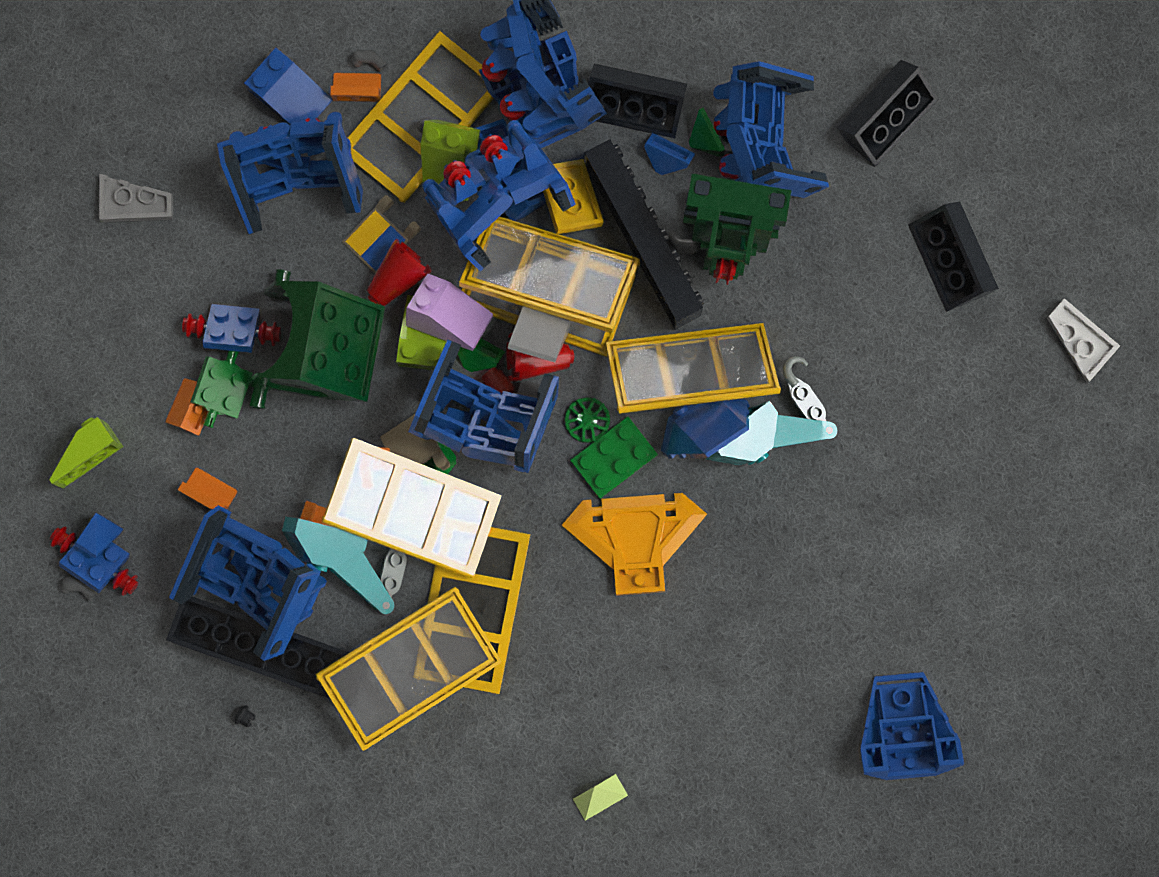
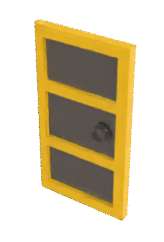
(490, 595)

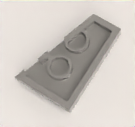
(130, 202)

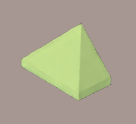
(600, 797)

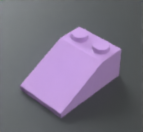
(447, 313)

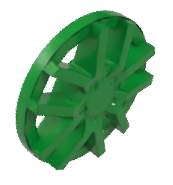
(587, 419)

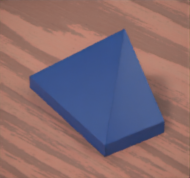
(666, 155)
(98, 535)

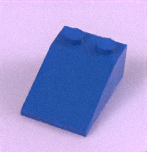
(287, 89)

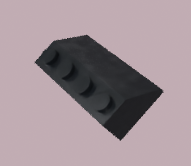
(638, 100)
(888, 112)
(953, 256)

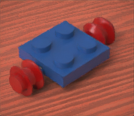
(231, 328)
(94, 571)

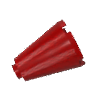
(396, 274)
(528, 366)

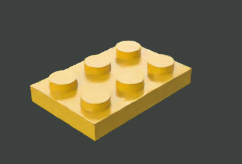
(586, 212)

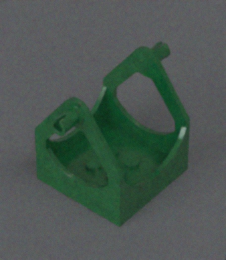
(328, 345)

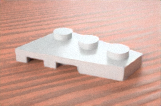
(1082, 339)

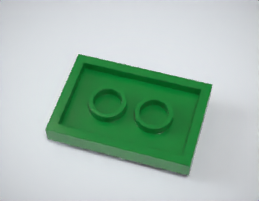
(614, 457)

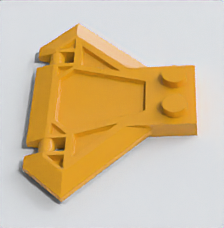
(635, 536)

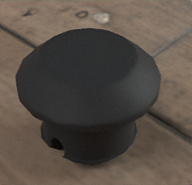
(243, 716)

